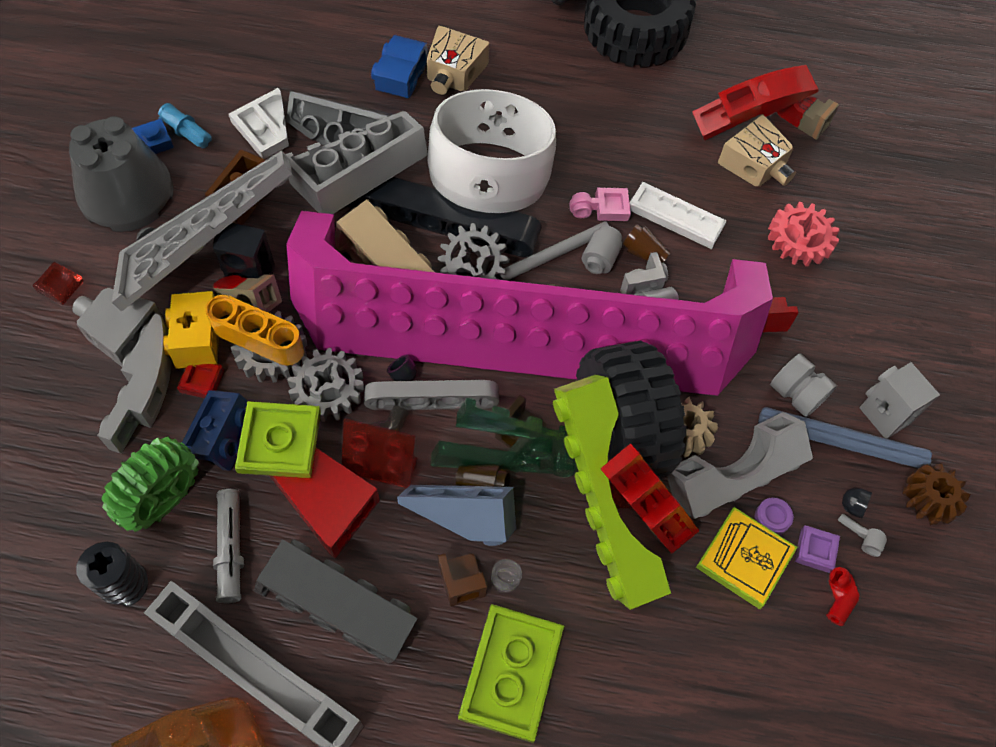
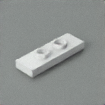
(677, 215)

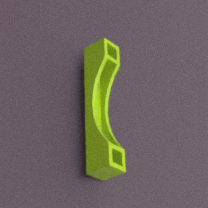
(589, 419)

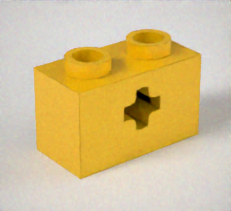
(190, 331)

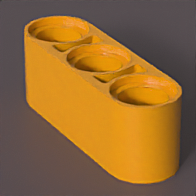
(246, 318)

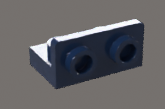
(217, 428)

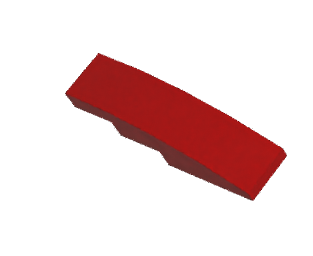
(650, 498)

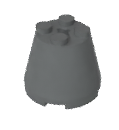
(117, 175)

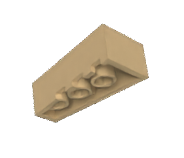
(373, 241)

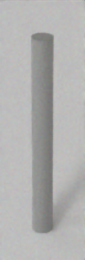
(550, 253)

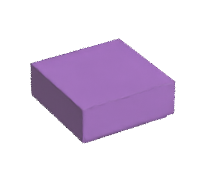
(817, 549)

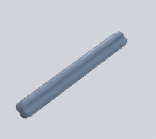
(859, 441)

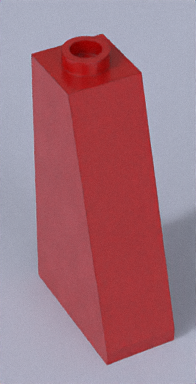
(330, 501)

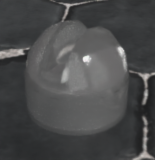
(508, 571)

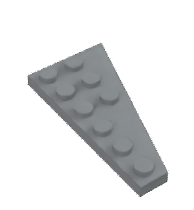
(172, 243)

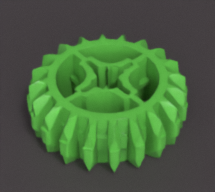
(150, 484)

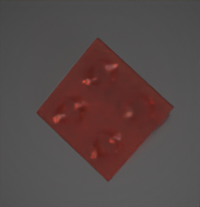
(378, 453)

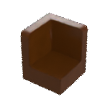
(461, 579)

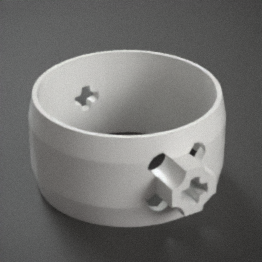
(514, 181)

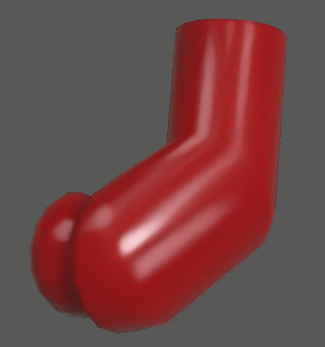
(844, 593)

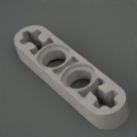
(430, 394)

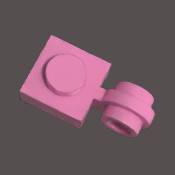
(610, 203)

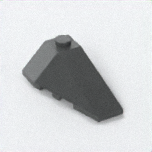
(326, 118)

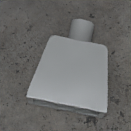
(110, 328)

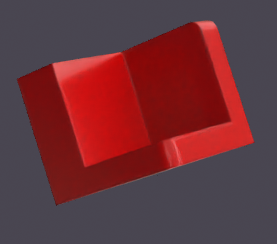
(780, 316)

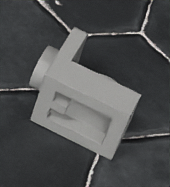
(645, 280)

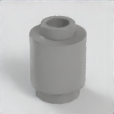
(602, 250)

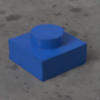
(155, 136)

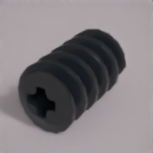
(112, 574)

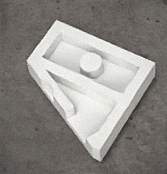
(263, 123)

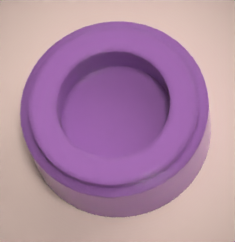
(774, 515)

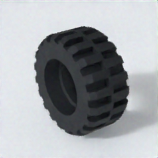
(636, 37)
(645, 401)

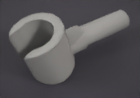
(873, 538)

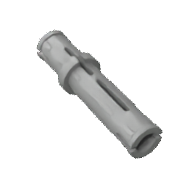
(228, 546)

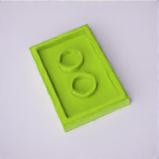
(511, 673)

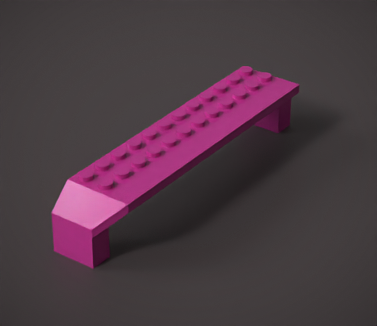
(513, 322)

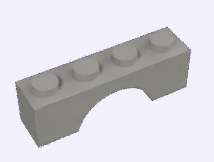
(776, 448)

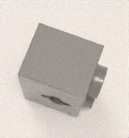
(898, 399)

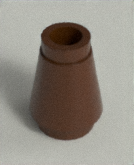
(642, 242)

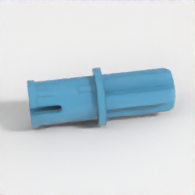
(184, 125)

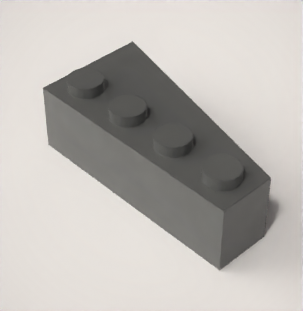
(336, 600)

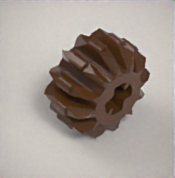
(936, 494)

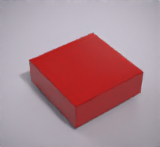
(200, 379)

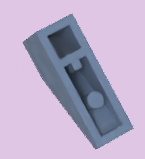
(469, 511)

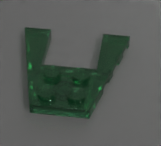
(535, 450)

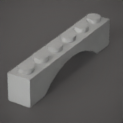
(253, 669)

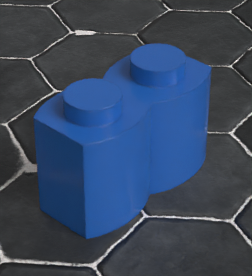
(400, 66)

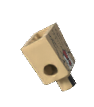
(455, 60)
(758, 154)

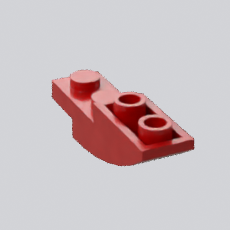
(755, 97)

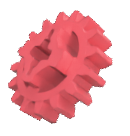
(803, 234)

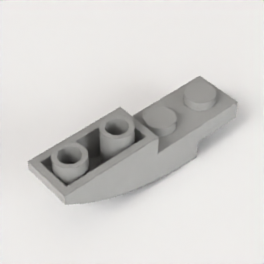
(141, 399)

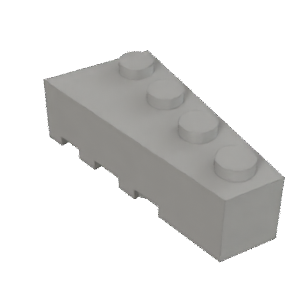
(357, 162)

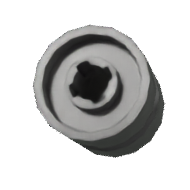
(803, 385)

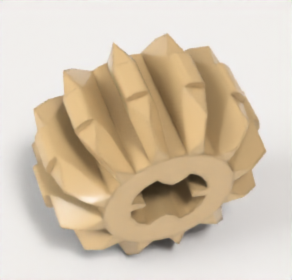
(701, 425)

